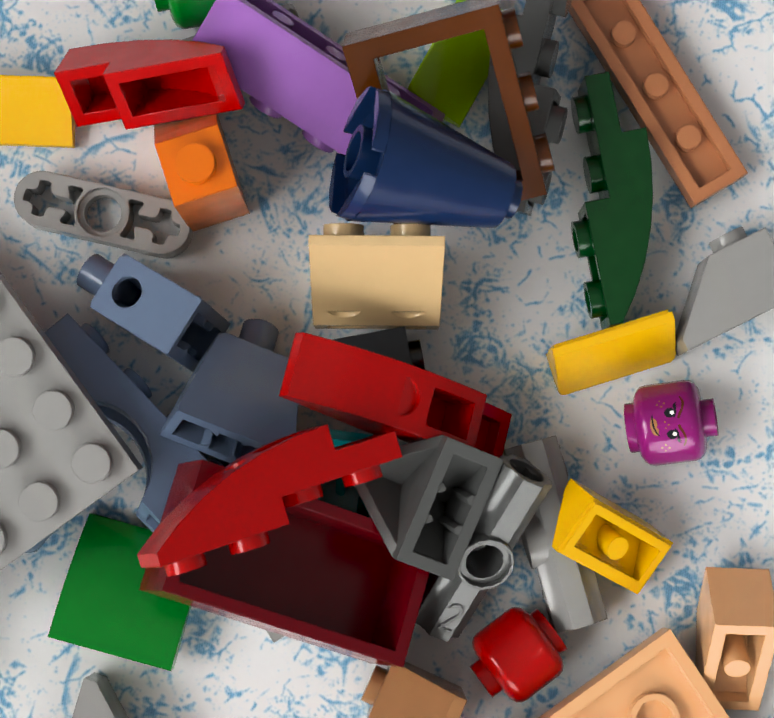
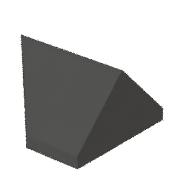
(431, 501)

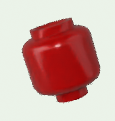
(517, 654)

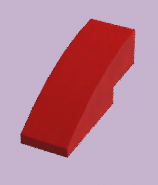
(148, 82)

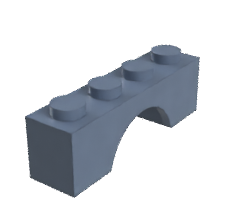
(126, 404)

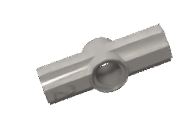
(566, 585)

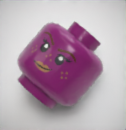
(670, 422)

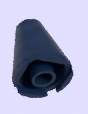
(417, 170)

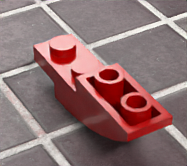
(389, 395)
(254, 490)

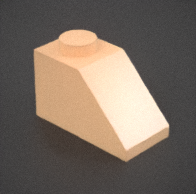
(735, 634)

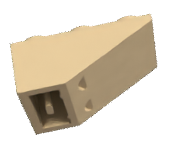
(376, 278)

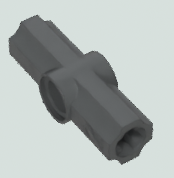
(508, 510)

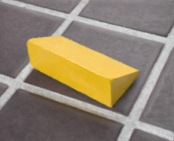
(34, 113)
(613, 352)
(607, 538)

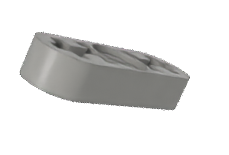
(56, 219)

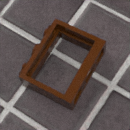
(502, 31)

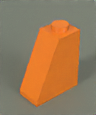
(199, 171)

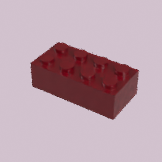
(316, 581)

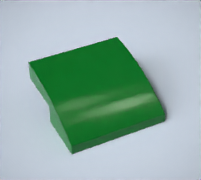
(103, 600)

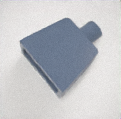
(151, 307)
(234, 396)

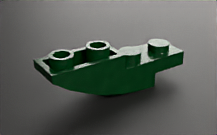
(618, 225)

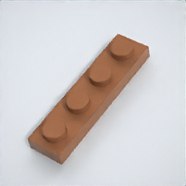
(659, 96)

